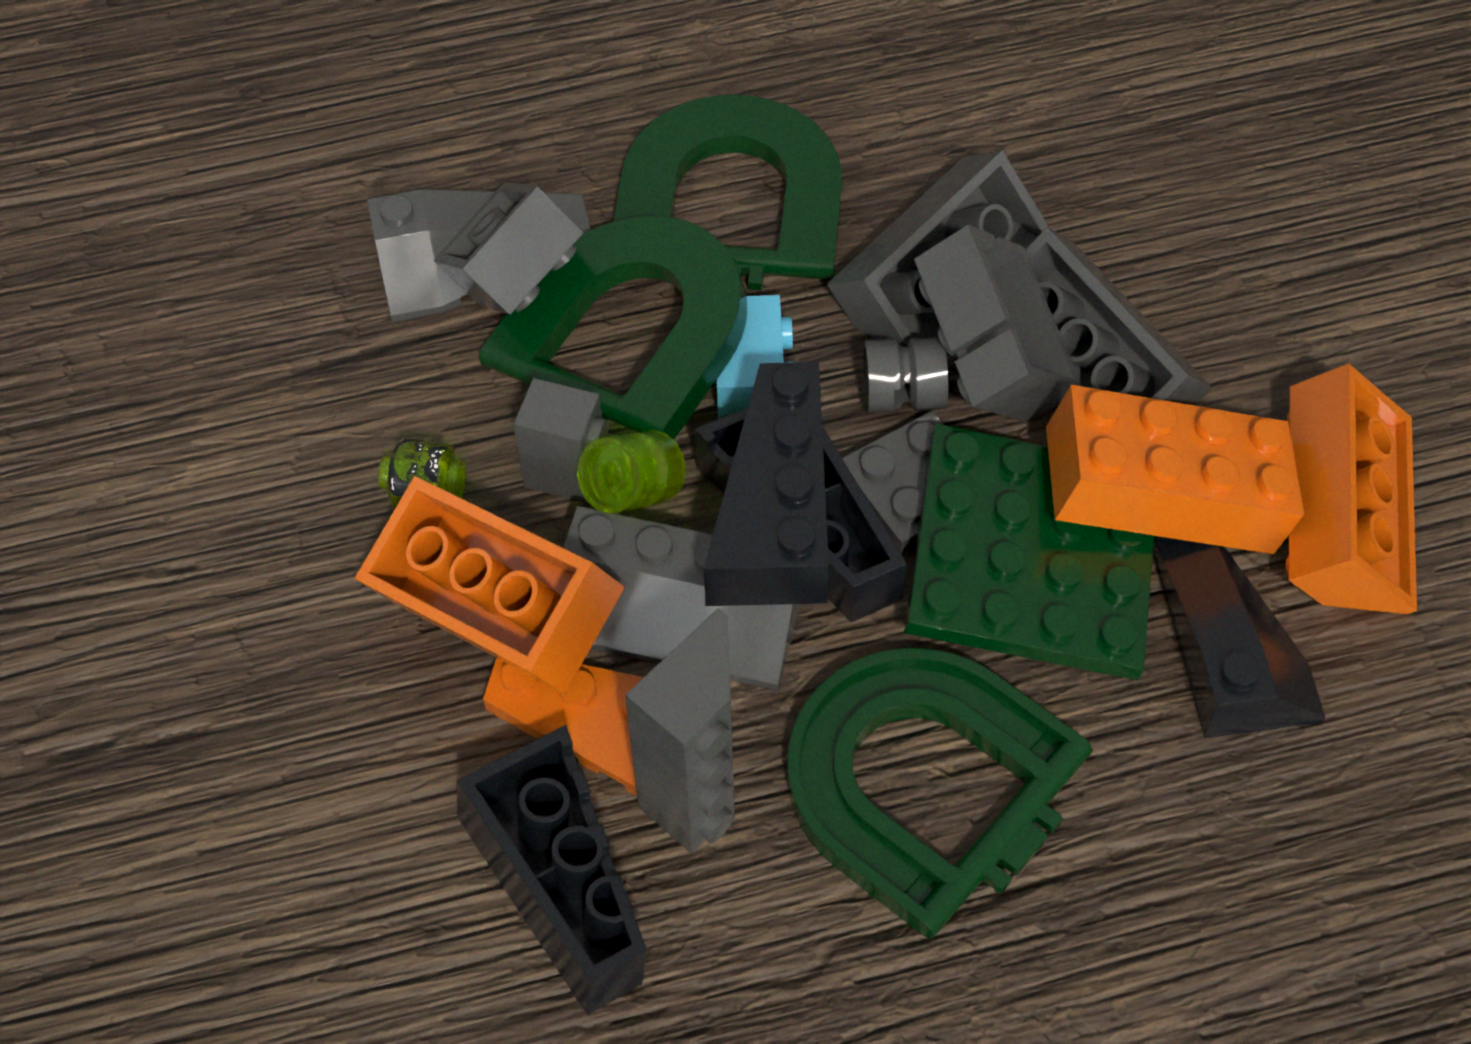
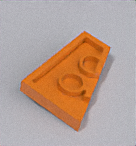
(590, 709)

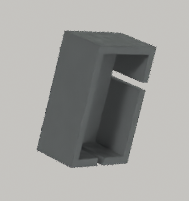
(996, 324)

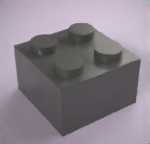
(510, 247)

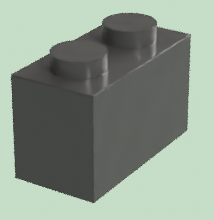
(552, 435)

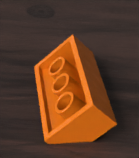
(1355, 495)

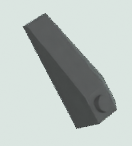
(414, 230)

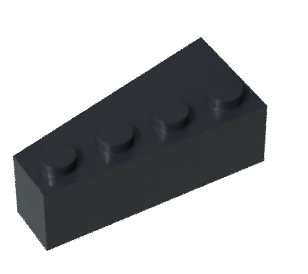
(555, 863)

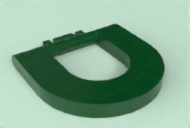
(754, 128)
(689, 356)
(871, 845)

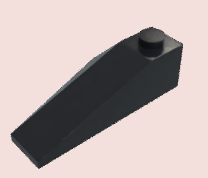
(1232, 646)

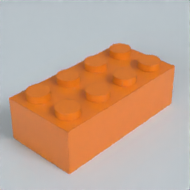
(1173, 470)
(491, 583)

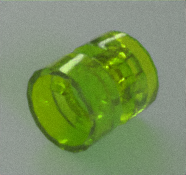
(631, 471)

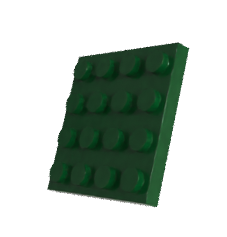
(1013, 578)

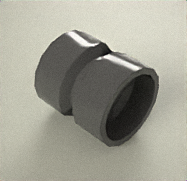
(905, 375)

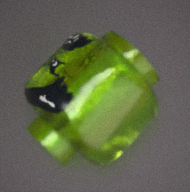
(426, 460)

